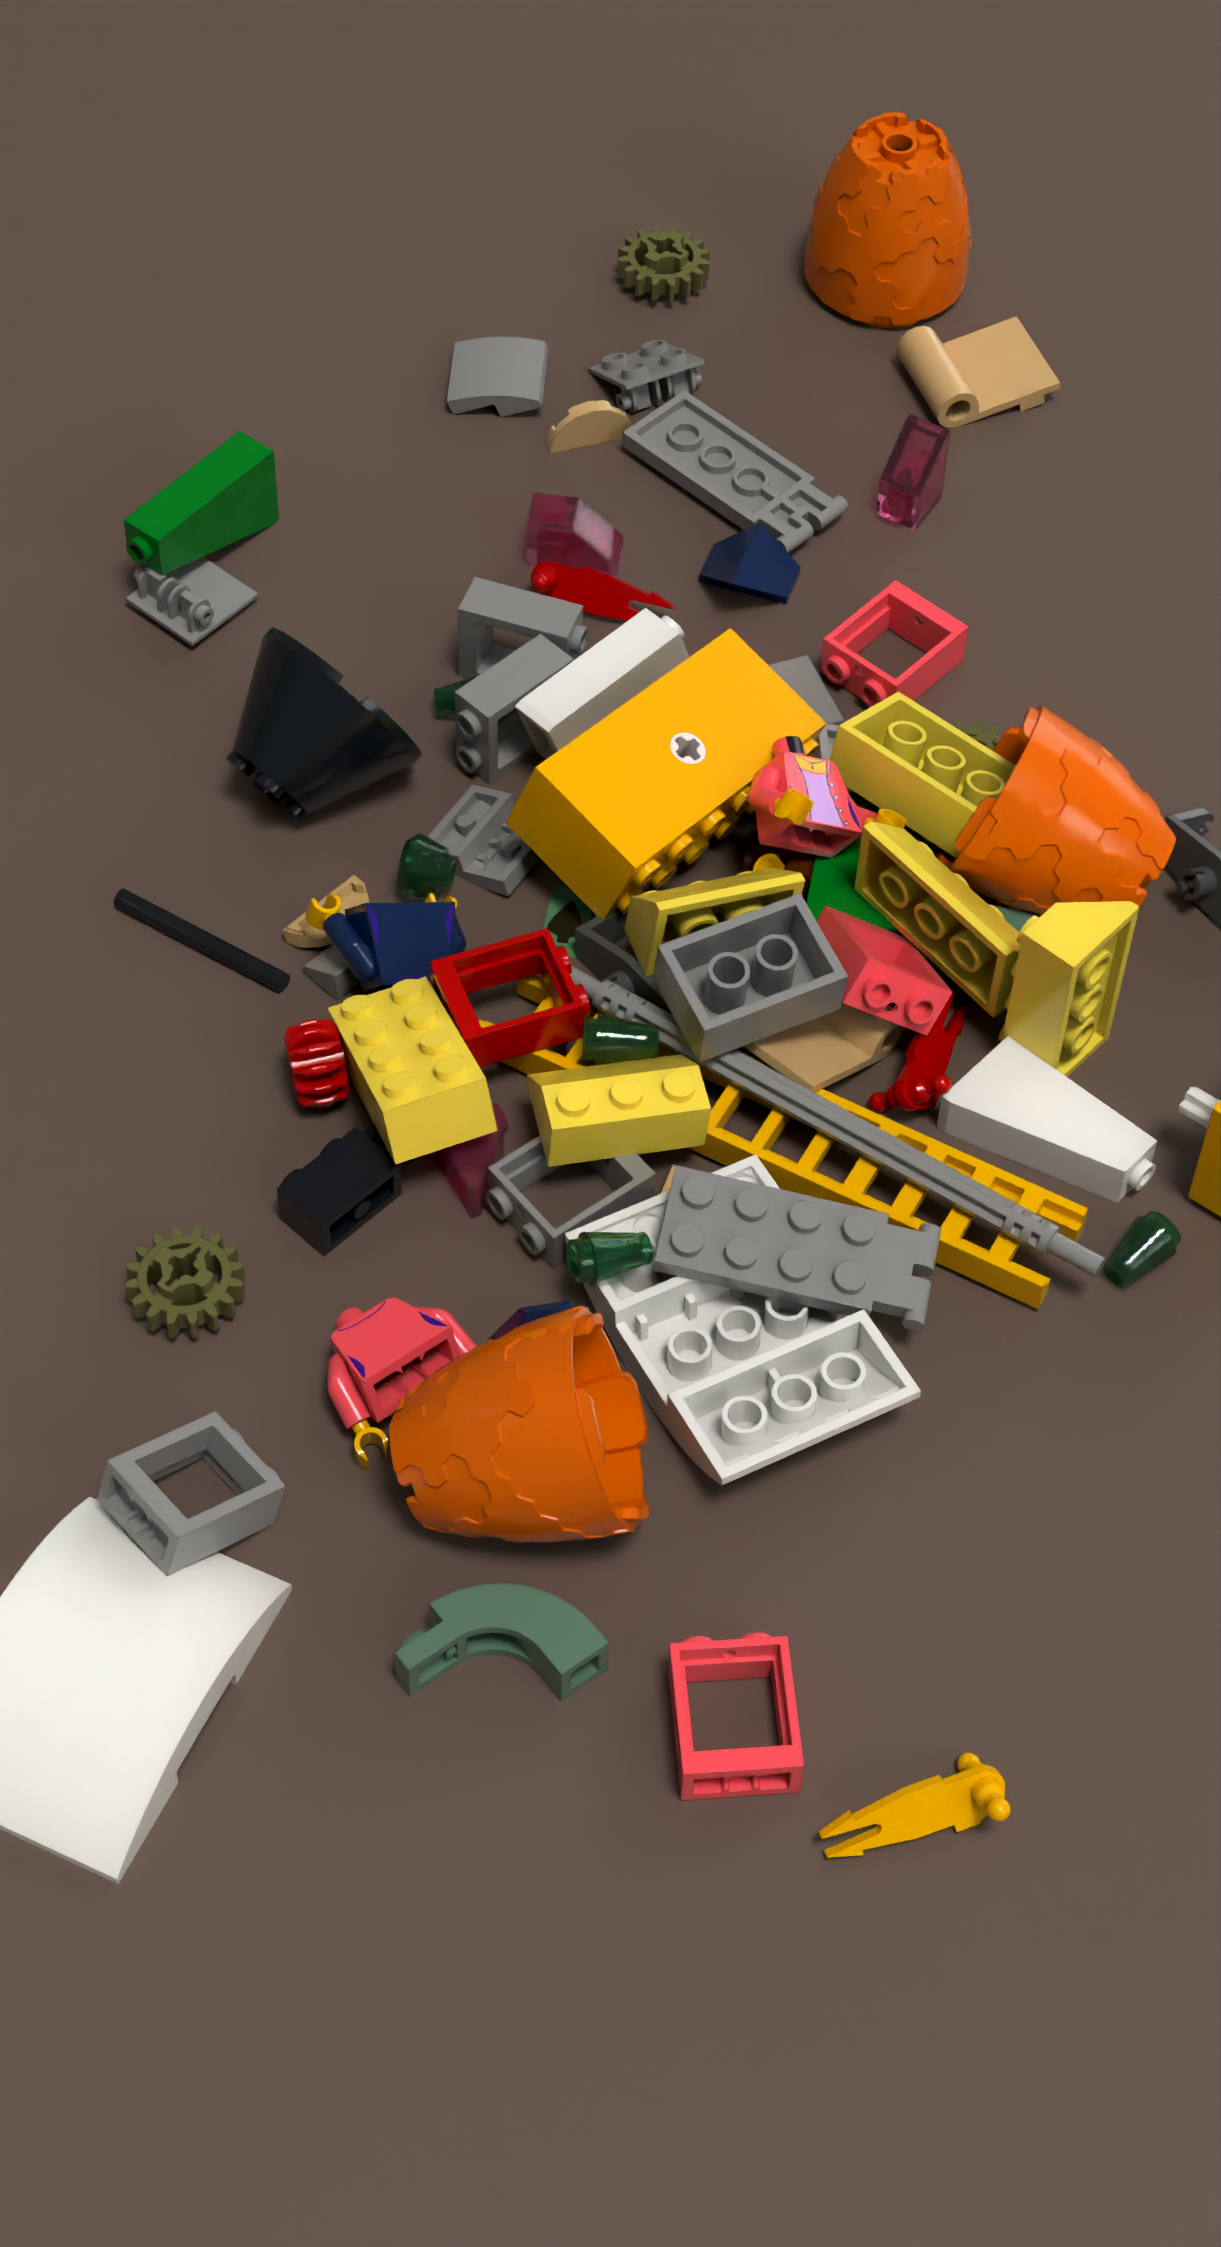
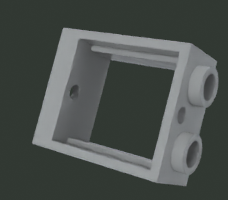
(514, 610)
(480, 741)
(625, 1174)
(158, 1524)

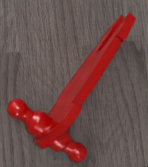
(595, 590)
(923, 1074)

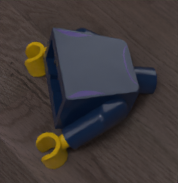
(390, 939)

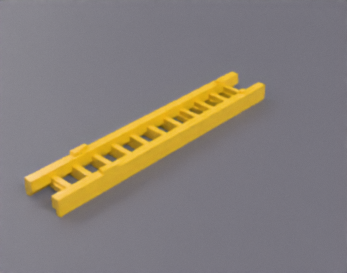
(985, 1266)

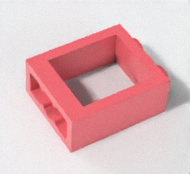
(899, 610)
(884, 971)
(739, 1769)

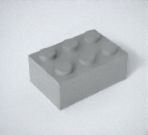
(749, 977)

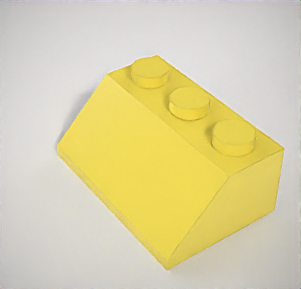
(682, 910)
(619, 1109)

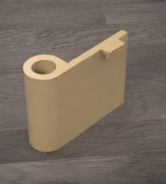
(976, 371)
(829, 1046)

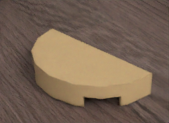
(587, 425)
(303, 935)

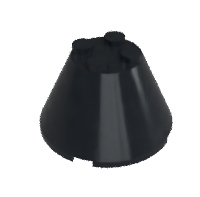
(310, 734)

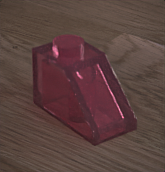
(914, 473)
(571, 534)
(468, 1163)

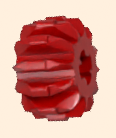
(316, 1063)

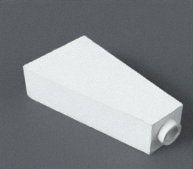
(601, 680)
(1047, 1122)

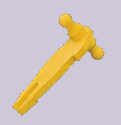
(924, 1809)

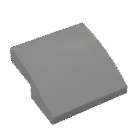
(497, 373)
(482, 842)

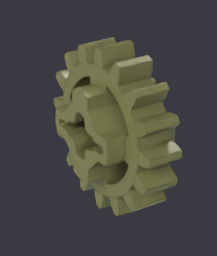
(663, 263)
(185, 1282)

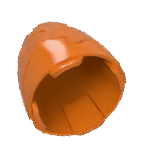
(890, 225)
(1062, 824)
(526, 1437)

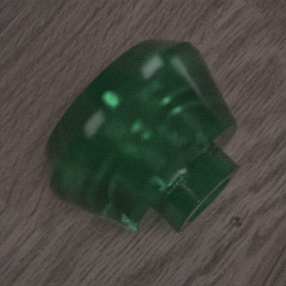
(424, 868)

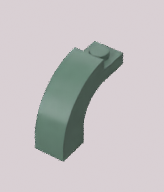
(510, 1623)

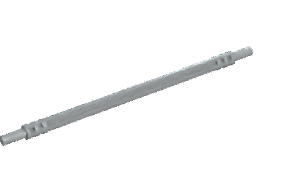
(851, 1130)

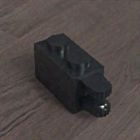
(340, 1189)

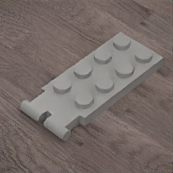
(731, 470)
(795, 1247)

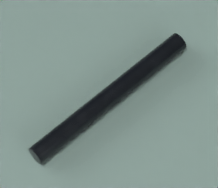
(202, 940)

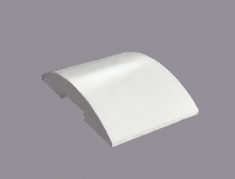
(739, 1370)
(113, 1682)

